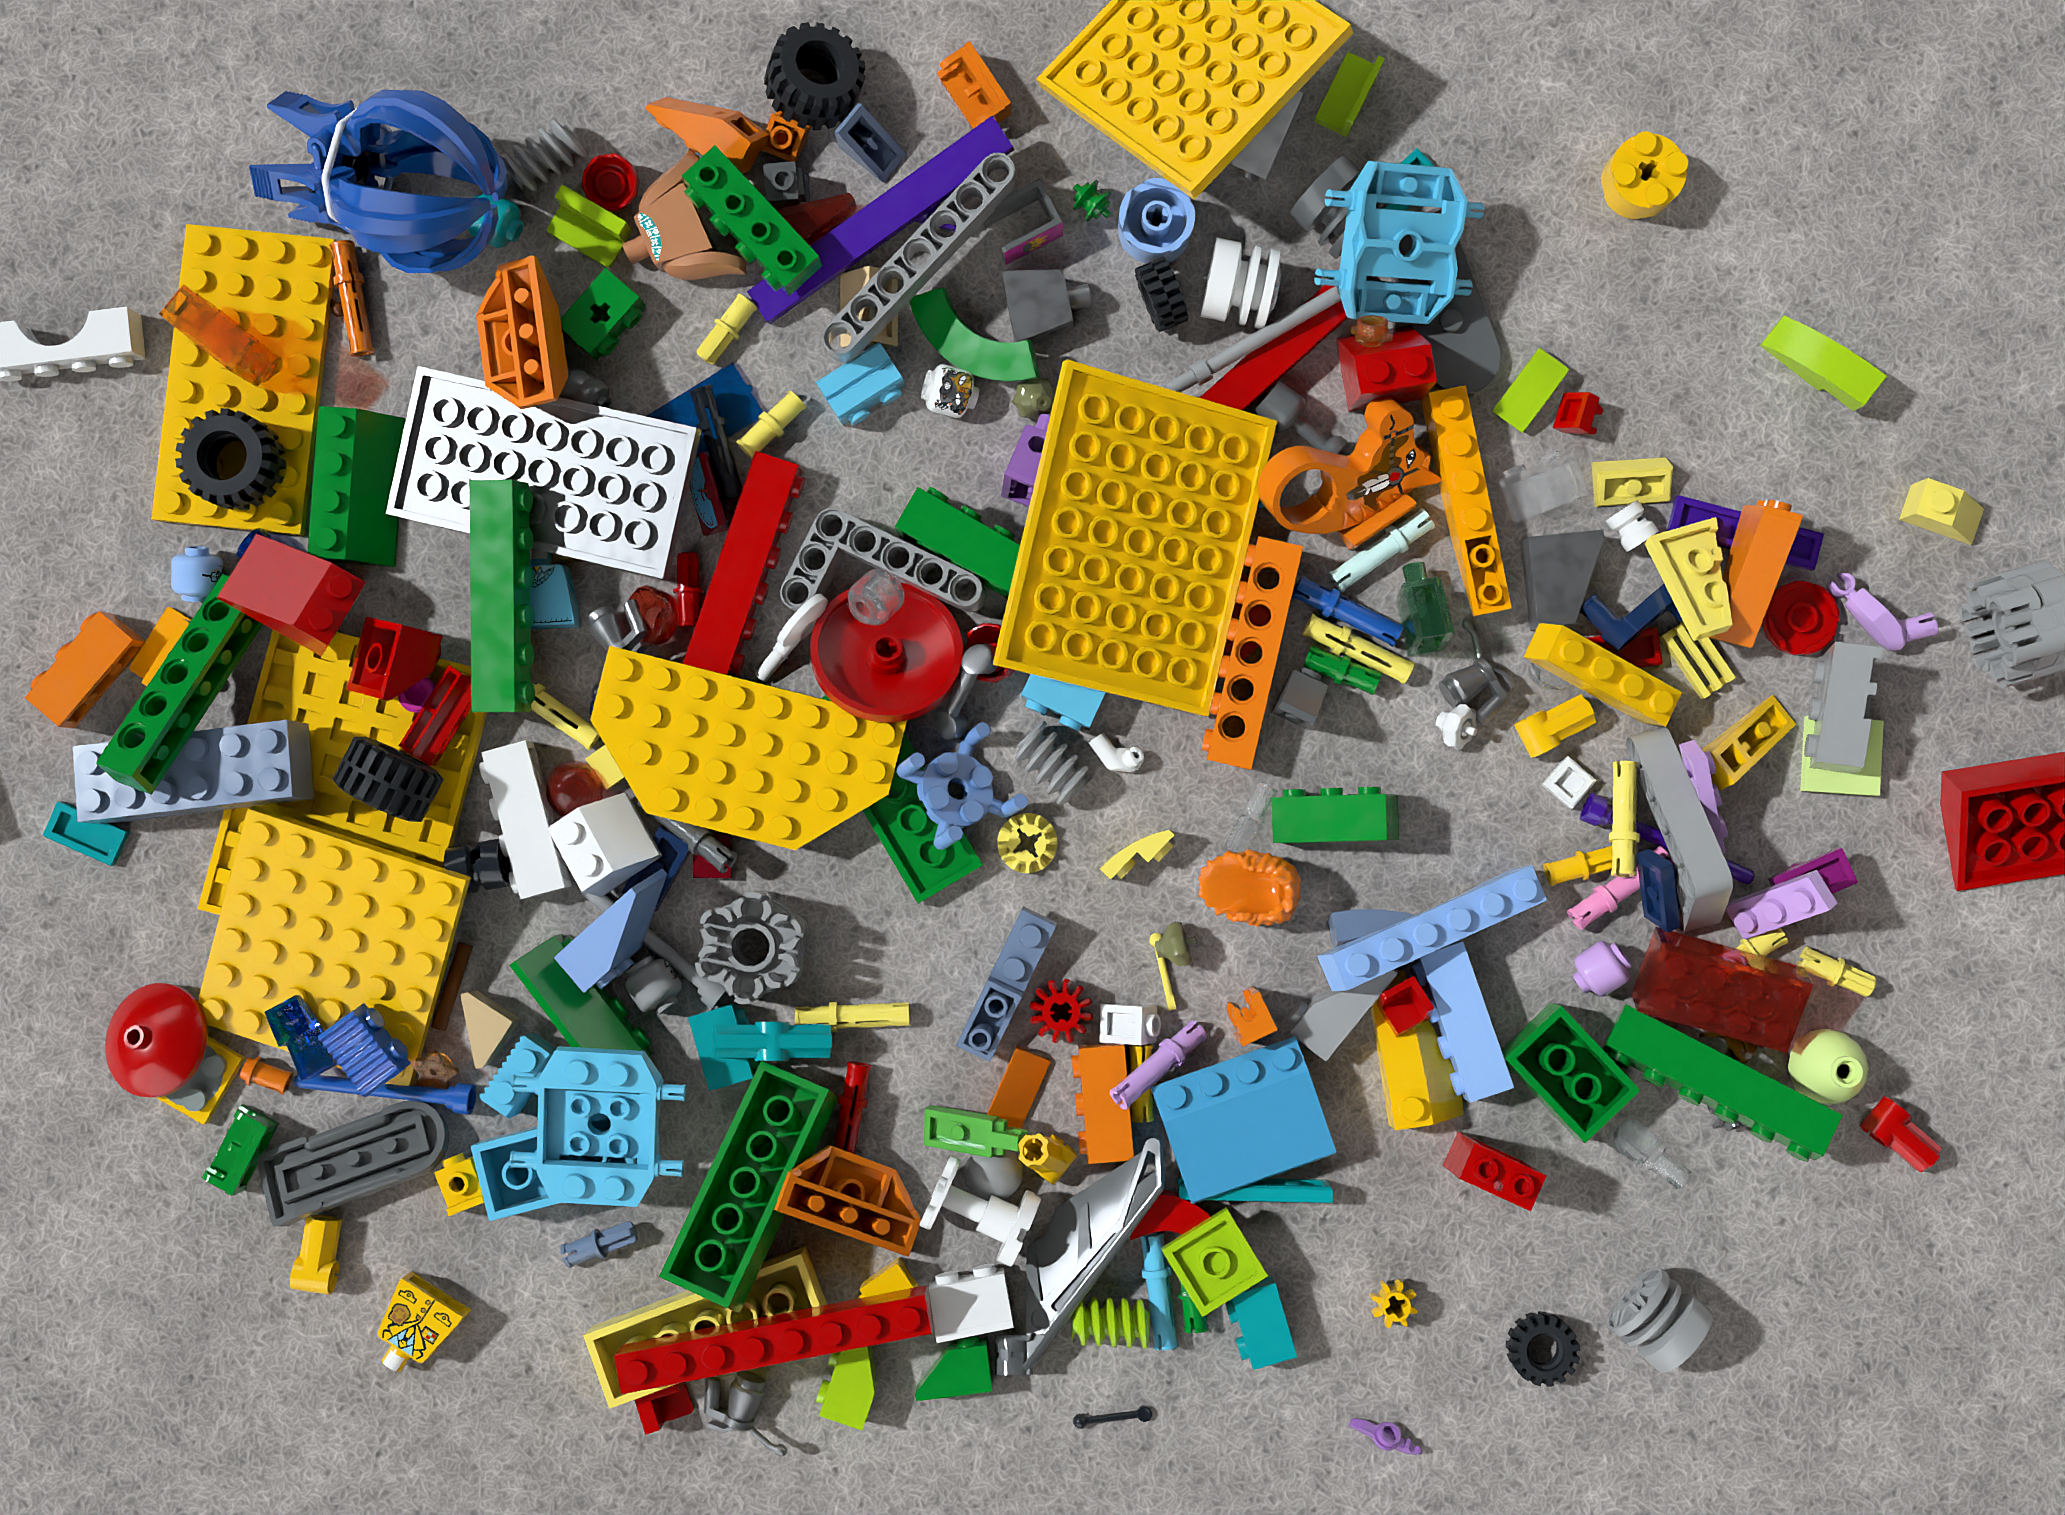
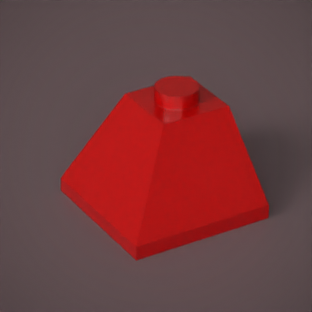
(392, 658)

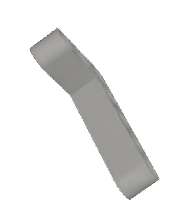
(879, 557)
(1703, 871)

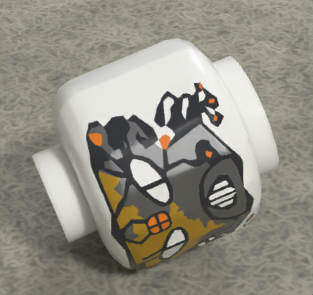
(949, 391)

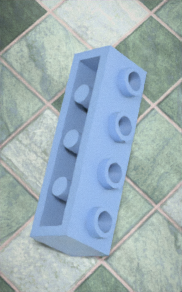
(1463, 1022)

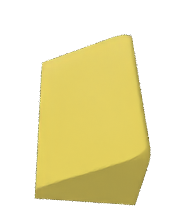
(1632, 480)

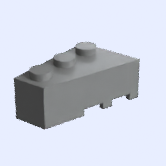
(1842, 707)

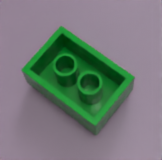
(1568, 1072)

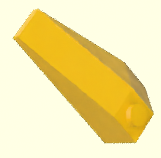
(1414, 1073)

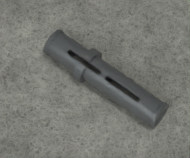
(700, 842)

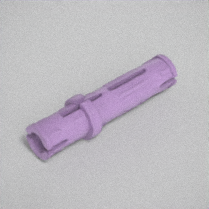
(1169, 1055)

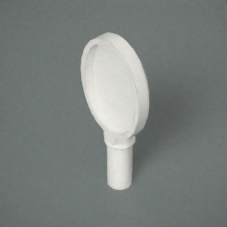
(794, 631)

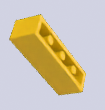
(1602, 674)

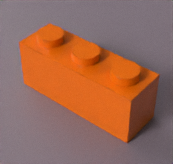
(84, 669)
(1106, 1124)

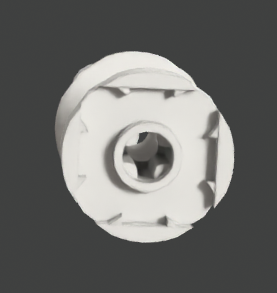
(994, 1217)

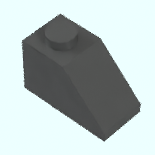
(1301, 698)

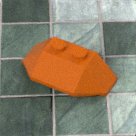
(522, 336)
(852, 1199)

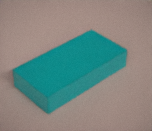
(97, 841)

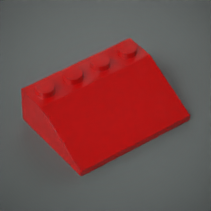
(2005, 820)

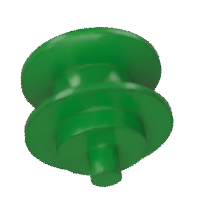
(1091, 200)

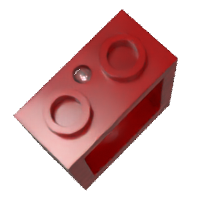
(1494, 1171)

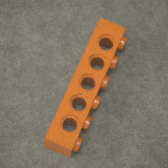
(1285, 560)

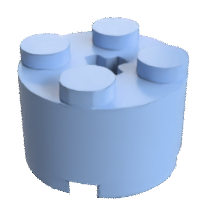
(1138, 208)

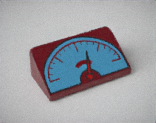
(707, 497)

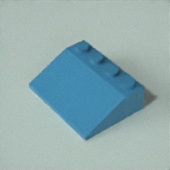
(1243, 1120)

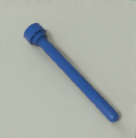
(458, 1098)

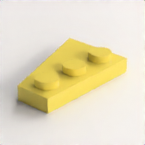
(1693, 576)

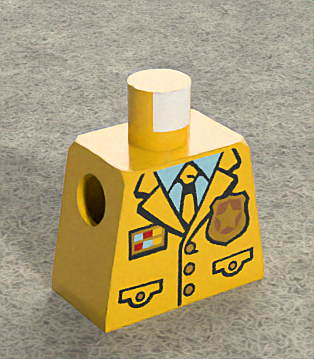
(418, 1321)

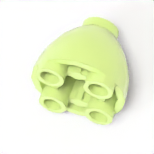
(1815, 1065)

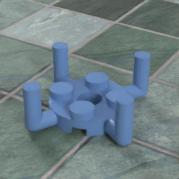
(970, 776)

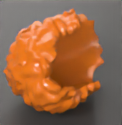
(1250, 887)

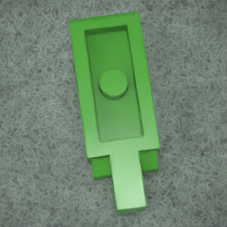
(969, 1132)

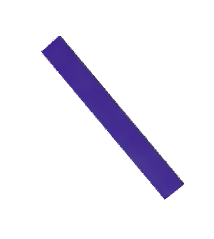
(888, 215)

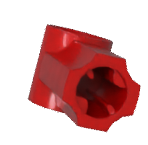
(1893, 1129)

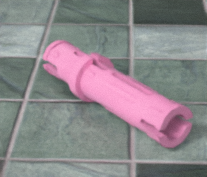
(1607, 897)

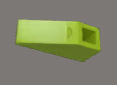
(851, 1388)

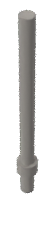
(1202, 371)

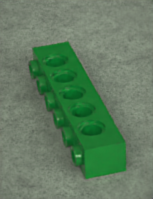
(179, 694)

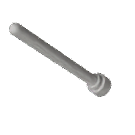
(711, 991)

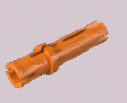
(352, 299)

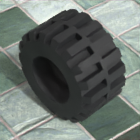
(825, 53)
(202, 450)
(387, 779)

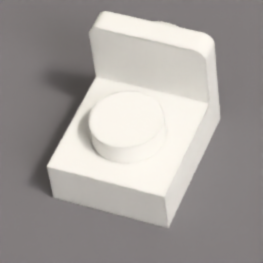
(1129, 1024)

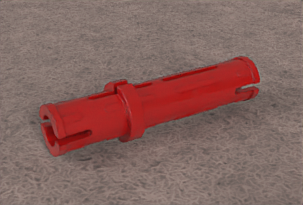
(857, 1076)

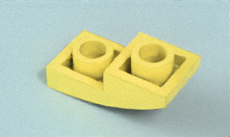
(1148, 847)

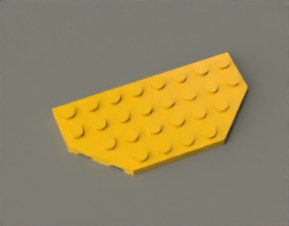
(739, 750)

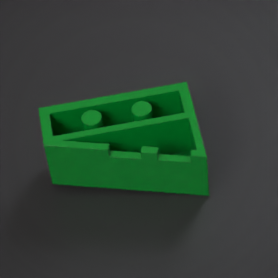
(1335, 816)

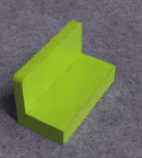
(1348, 93)
(588, 227)

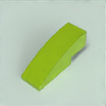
(1823, 362)

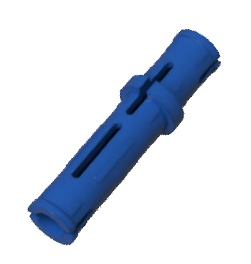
(1352, 613)

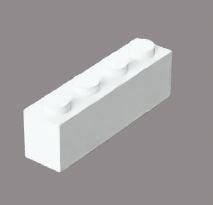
(524, 818)

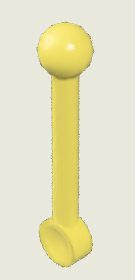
(1164, 974)

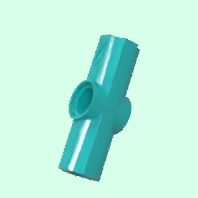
(771, 1041)

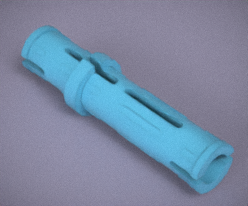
(1157, 1273)

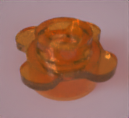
(1371, 331)

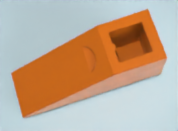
(707, 125)

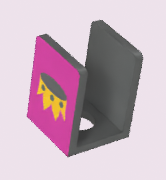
(1037, 238)

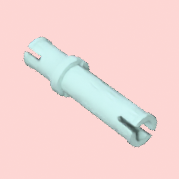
(1392, 542)

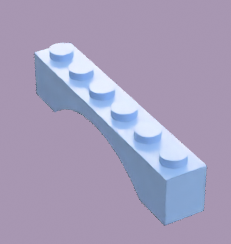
(1432, 929)

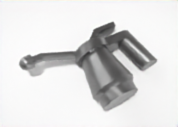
(610, 630)
(1466, 683)
(744, 1399)

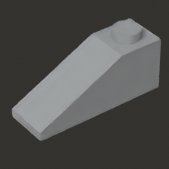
(1333, 1014)

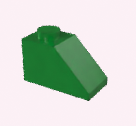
(958, 1371)

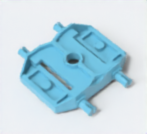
(1374, 239)
(588, 1083)

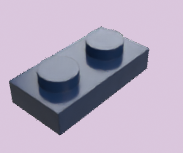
(673, 858)
(1658, 890)

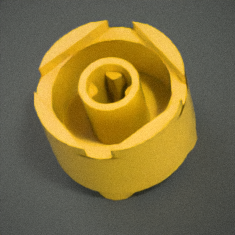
(1660, 163)

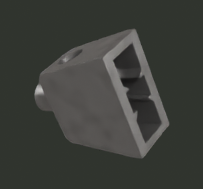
(1041, 303)

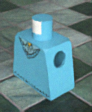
(552, 593)

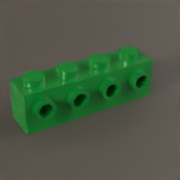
(751, 220)

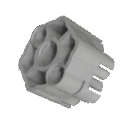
(2026, 619)
(722, 956)

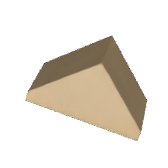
(487, 1026)

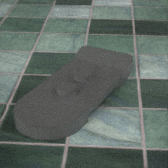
(1461, 334)
(352, 1161)

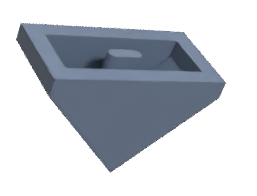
(868, 143)

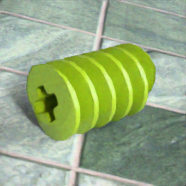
(1111, 1322)

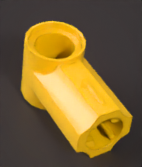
(1547, 728)
(1046, 1155)
(317, 1261)

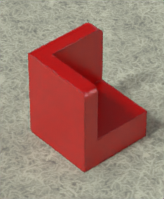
(1405, 1006)
(664, 1406)

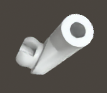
(1117, 758)

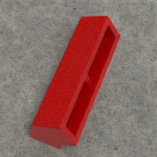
(439, 717)

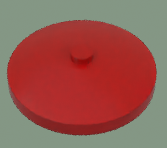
(887, 668)

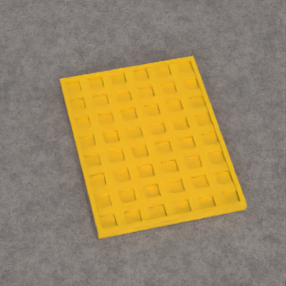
(313, 691)

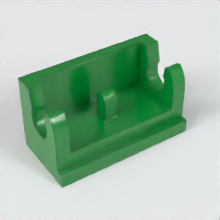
(240, 1151)

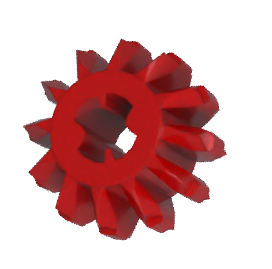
(1061, 1023)

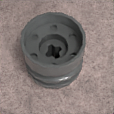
(1312, 210)

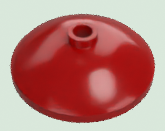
(169, 1045)

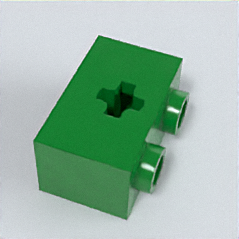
(608, 296)

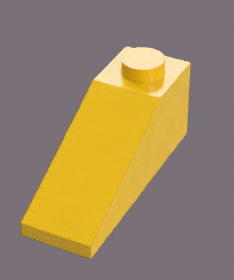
(1748, 741)

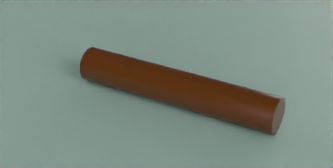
(451, 986)

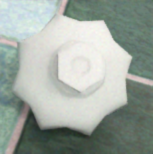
(1457, 726)

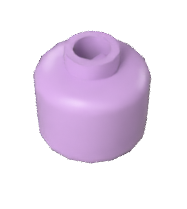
(1602, 968)

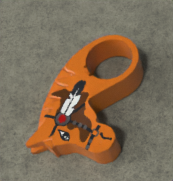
(1353, 485)

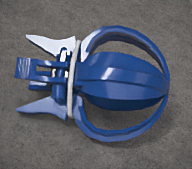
(359, 144)

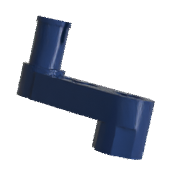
(1623, 630)

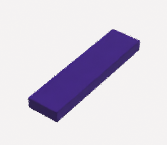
(1688, 511)

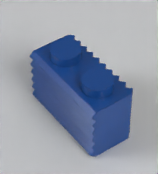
(365, 1049)

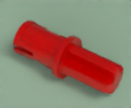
(688, 588)

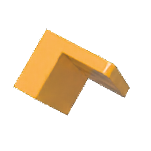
(159, 644)

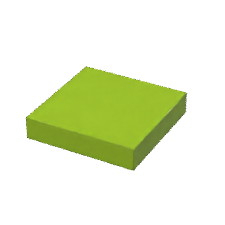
(1214, 1262)

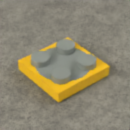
(209, 1083)

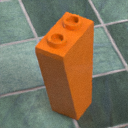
(1755, 565)

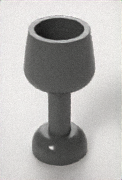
(1286, 408)

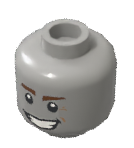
(653, 985)

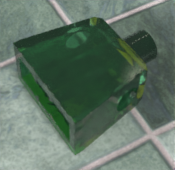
(1427, 623)

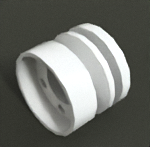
(1241, 283)

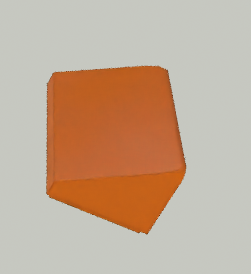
(1362, 532)
(1018, 1087)

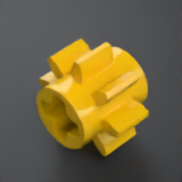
(1403, 1298)

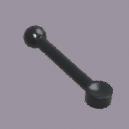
(1143, 1413)

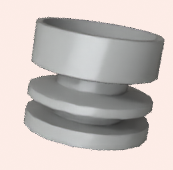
(1660, 1320)

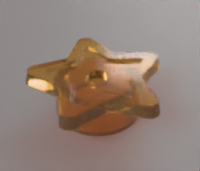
(437, 1062)

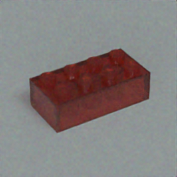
(1721, 990)

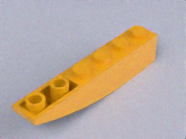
(1466, 498)

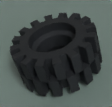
(1161, 294)
(1565, 1353)

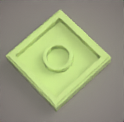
(1865, 782)

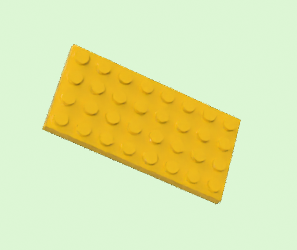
(282, 296)

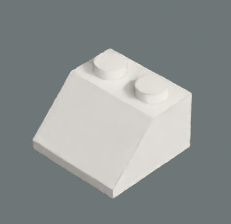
(604, 843)
(970, 1303)

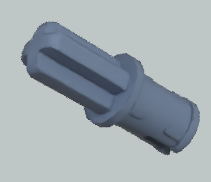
(599, 1243)

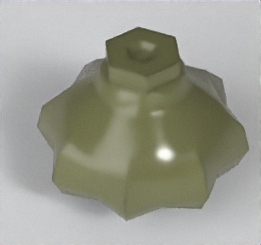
(1034, 398)
(1175, 945)

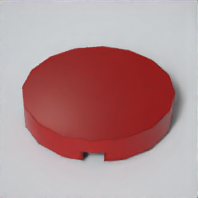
(1789, 616)

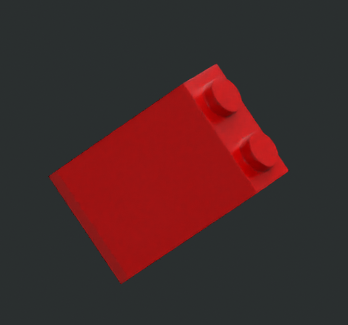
(1396, 368)

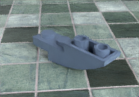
(1006, 984)

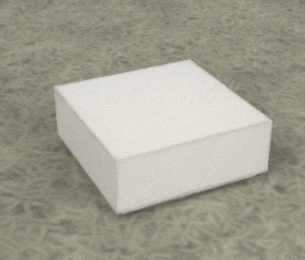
(1569, 782)

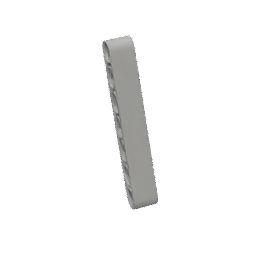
(925, 240)

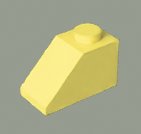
(1942, 510)

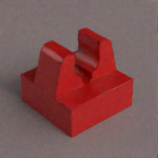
(1577, 413)

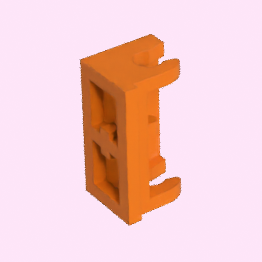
(973, 86)
(1255, 1021)

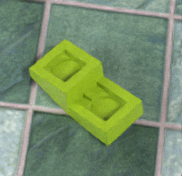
(1530, 389)

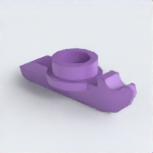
(1386, 1436)

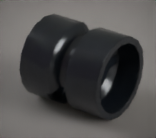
(483, 864)

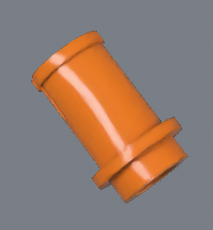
(266, 1075)

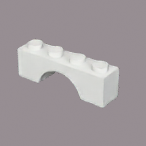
(106, 338)

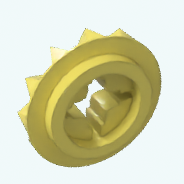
(1009, 839)

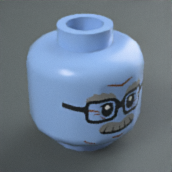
(195, 573)

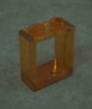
(220, 336)

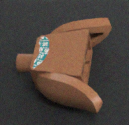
(676, 231)

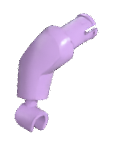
(1878, 620)

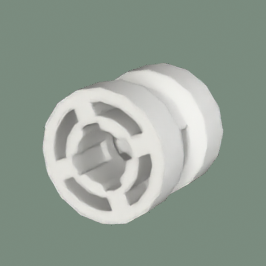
(1632, 526)

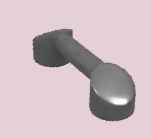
(951, 721)

